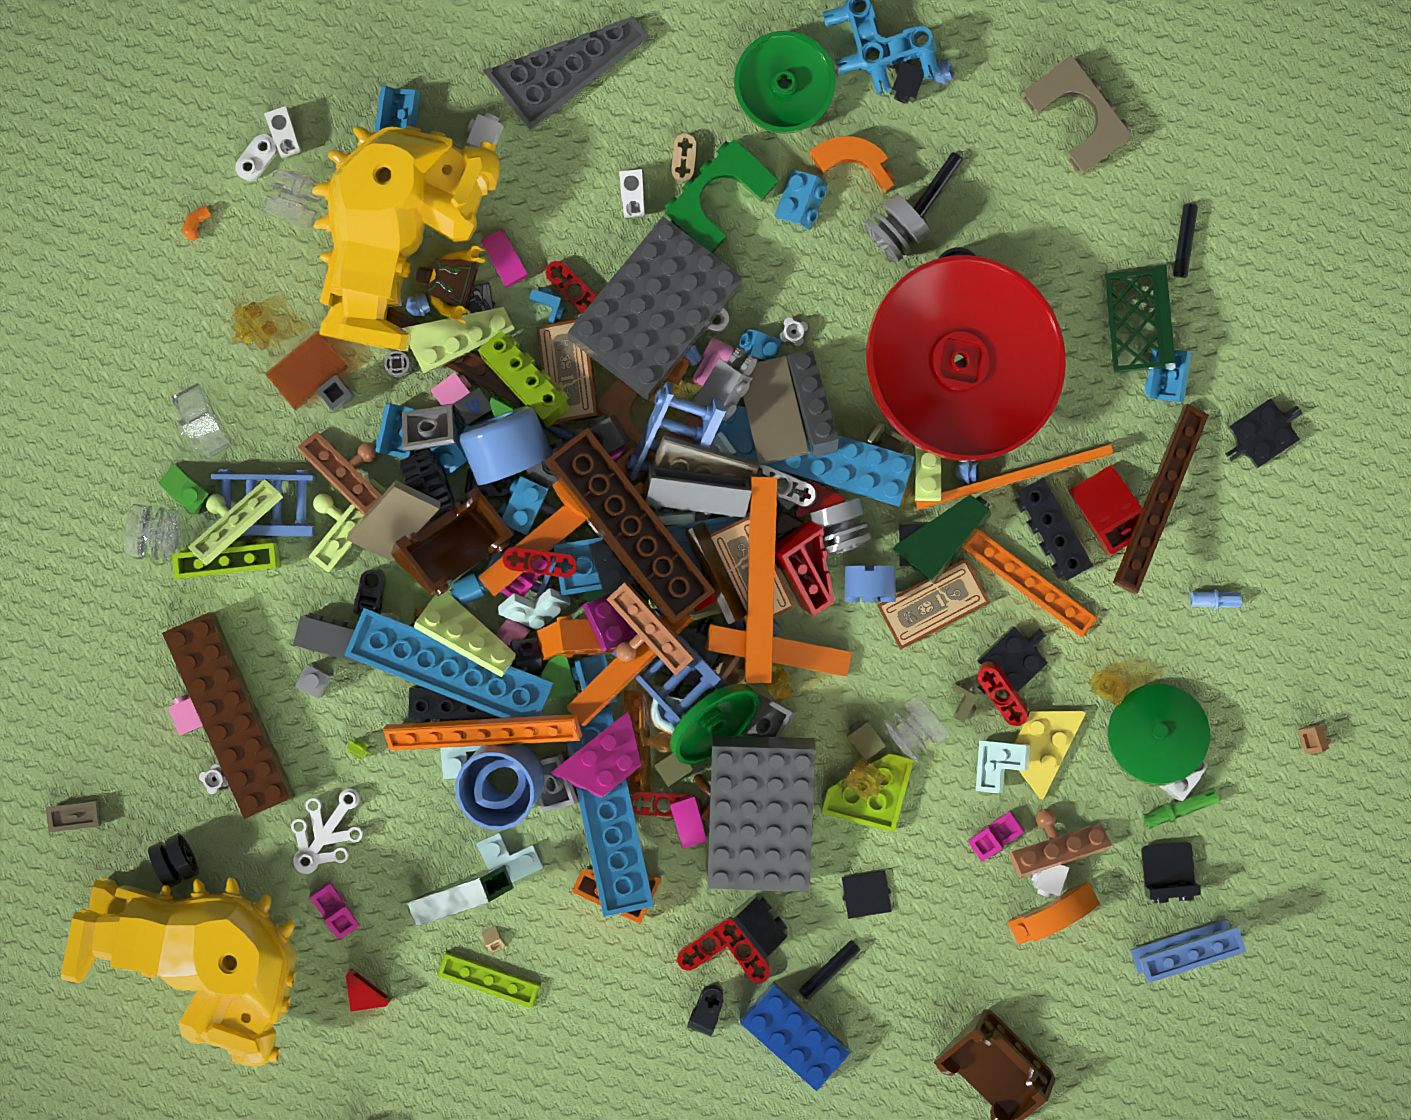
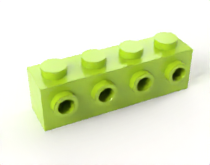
(524, 378)
(231, 560)

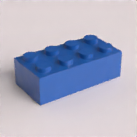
(794, 1036)

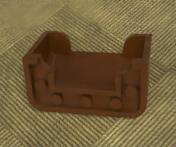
(453, 543)
(998, 1067)

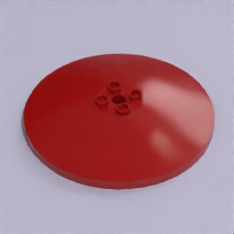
(1008, 347)

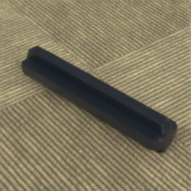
(938, 184)
(1185, 240)
(829, 970)

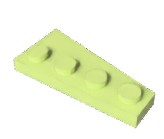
(448, 340)
(459, 630)

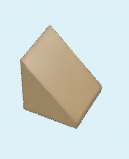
(493, 940)

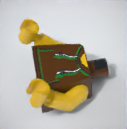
(452, 281)

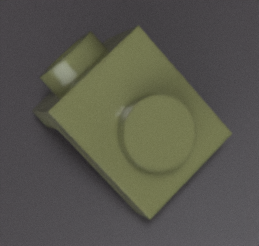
(886, 438)
(966, 707)

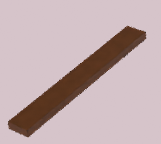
(469, 365)
(1160, 499)

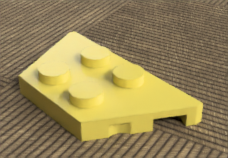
(1049, 739)

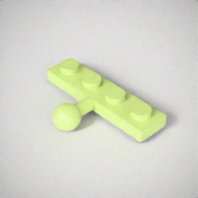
(927, 476)
(234, 520)
(334, 544)

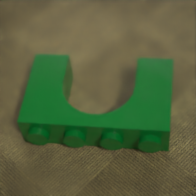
(731, 163)

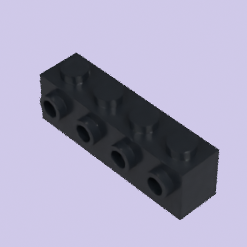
(1053, 529)
(428, 705)

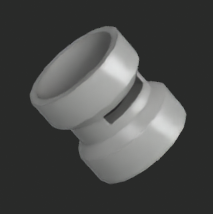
(401, 367)

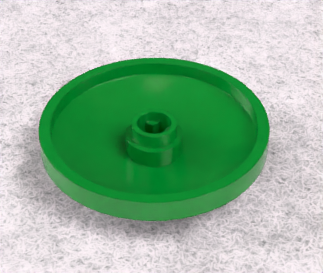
(784, 82)
(723, 712)
(1158, 734)

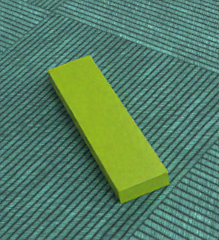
(488, 979)

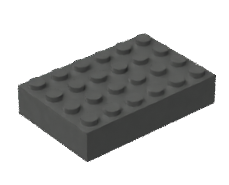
(655, 308)
(761, 813)

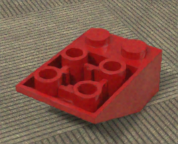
(1107, 508)

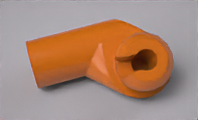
(192, 221)

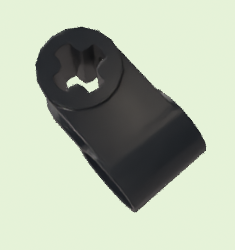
(489, 488)
(368, 594)
(706, 1014)

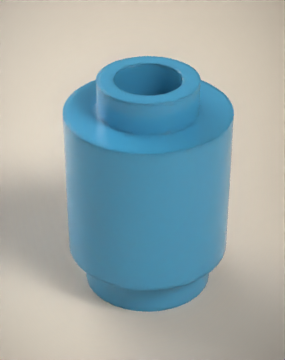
(468, 589)

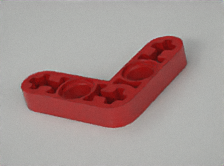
(722, 942)

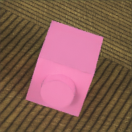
(451, 389)
(184, 715)

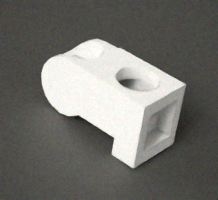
(283, 131)
(632, 193)
(1182, 788)

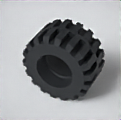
(426, 475)

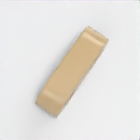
(677, 158)

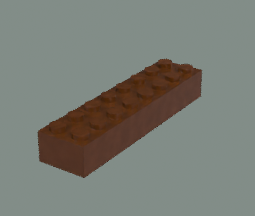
(629, 526)
(228, 714)

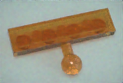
(638, 706)

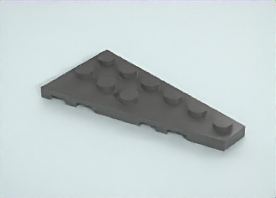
(554, 75)

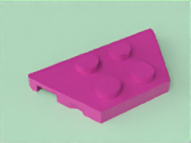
(604, 759)

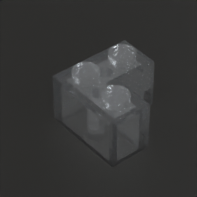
(199, 422)

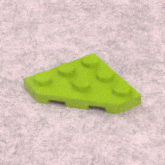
(877, 812)

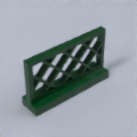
(1162, 316)

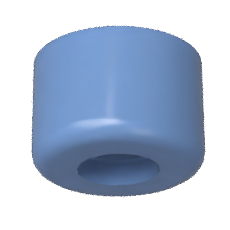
(505, 445)
(487, 805)

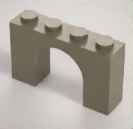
(1071, 80)

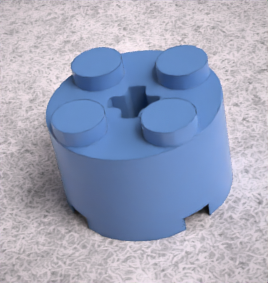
(870, 583)

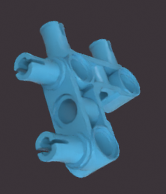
(892, 49)

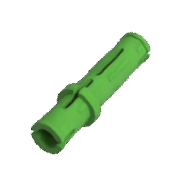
(1170, 812)

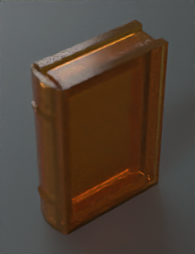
(306, 370)

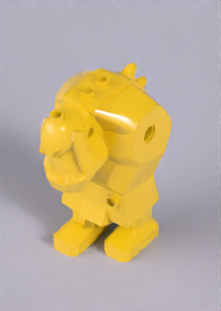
(379, 218)
(199, 944)

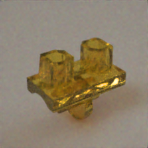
(250, 329)

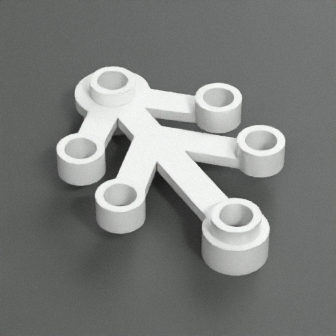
(324, 834)

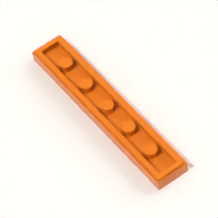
(1030, 583)
(783, 651)
(615, 678)

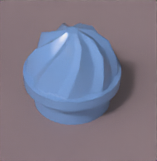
(946, 71)
(418, 304)
(967, 472)

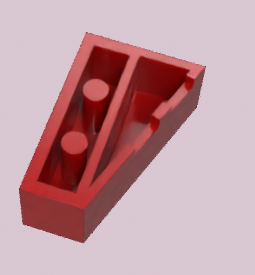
(805, 567)

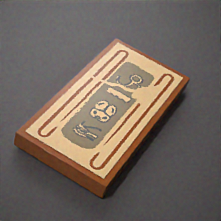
(569, 370)
(733, 548)
(933, 606)

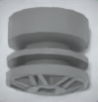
(896, 228)
(841, 526)

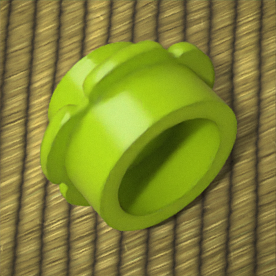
(358, 748)

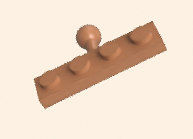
(341, 472)
(649, 629)
(1058, 848)

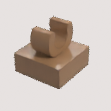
(1314, 739)

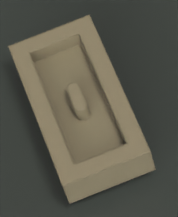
(73, 816)

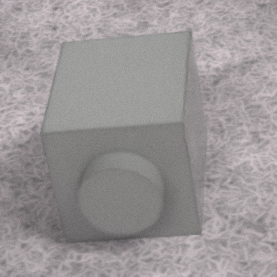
(314, 680)

